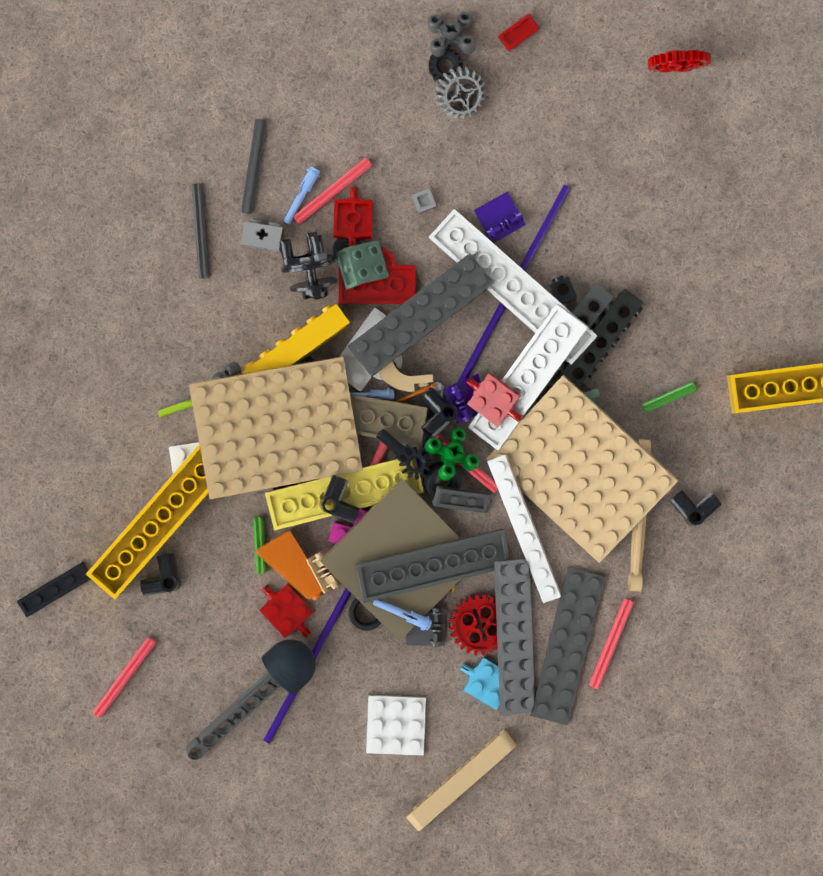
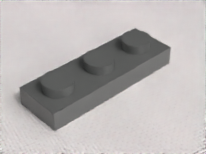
(461, 499)

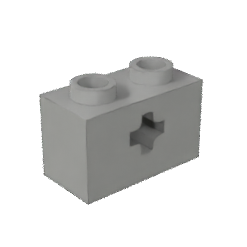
(251, 239)

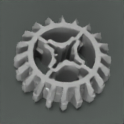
(467, 106)

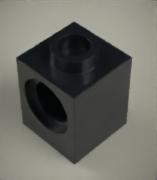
(571, 295)

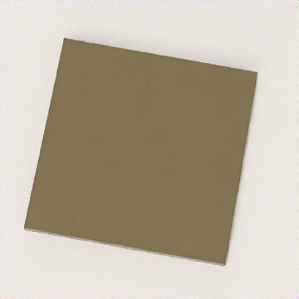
(392, 526)

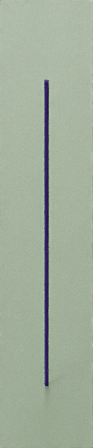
(465, 374)

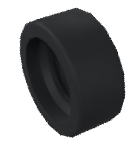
(430, 476)
(355, 621)

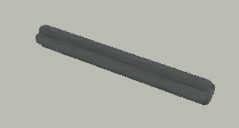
(253, 166)
(200, 231)

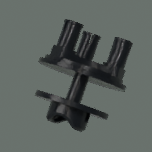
(314, 258)

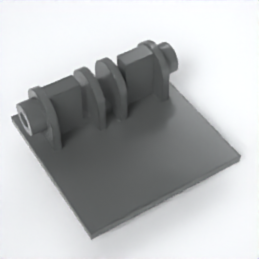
(434, 635)

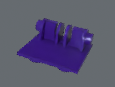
(499, 217)
(459, 395)

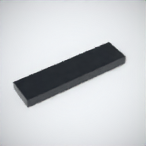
(54, 589)

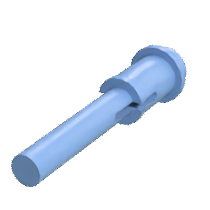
(306, 186)
(383, 394)
(420, 621)

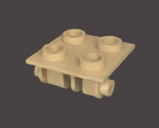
(323, 576)

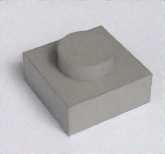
(424, 200)

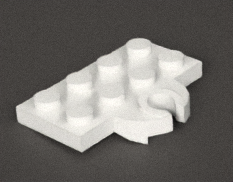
(355, 372)

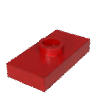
(518, 32)

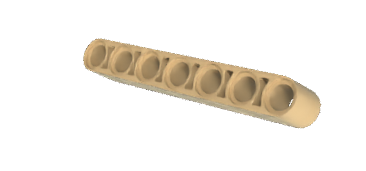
(459, 782)

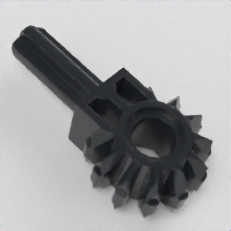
(405, 454)

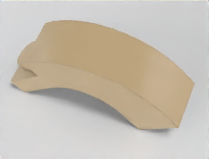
(401, 381)

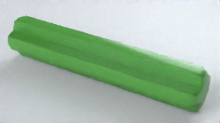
(669, 397)
(259, 540)

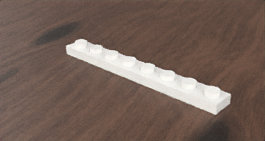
(524, 528)

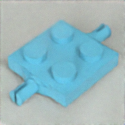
(483, 682)

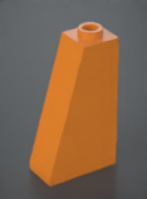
(290, 562)

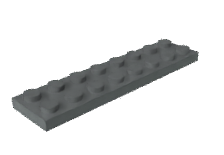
(420, 315)
(431, 565)
(514, 636)
(567, 645)

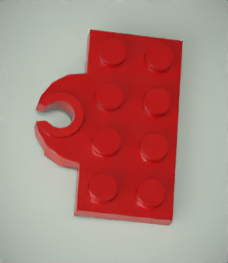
(391, 290)

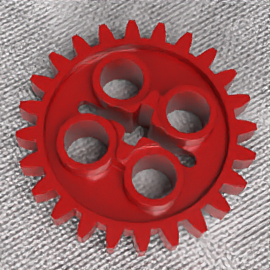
(679, 61)
(463, 631)

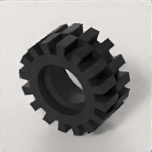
(434, 61)

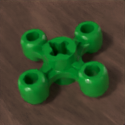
(452, 454)

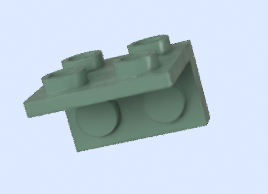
(361, 264)

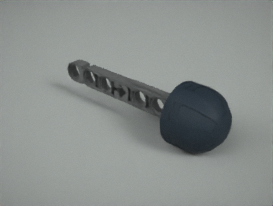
(288, 665)

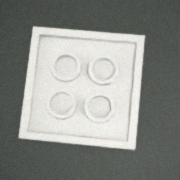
(396, 725)

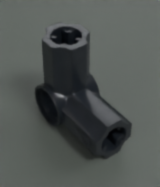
(437, 405)
(704, 508)
(340, 509)
(167, 570)

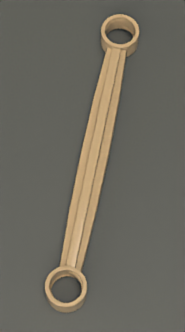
(635, 577)

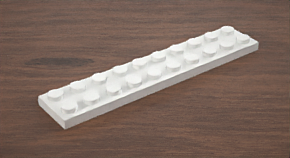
(511, 283)

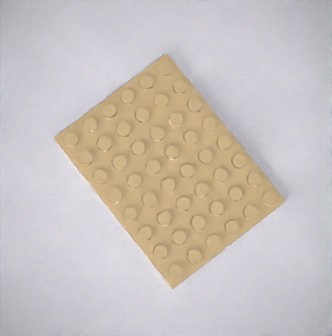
(275, 427)
(584, 469)

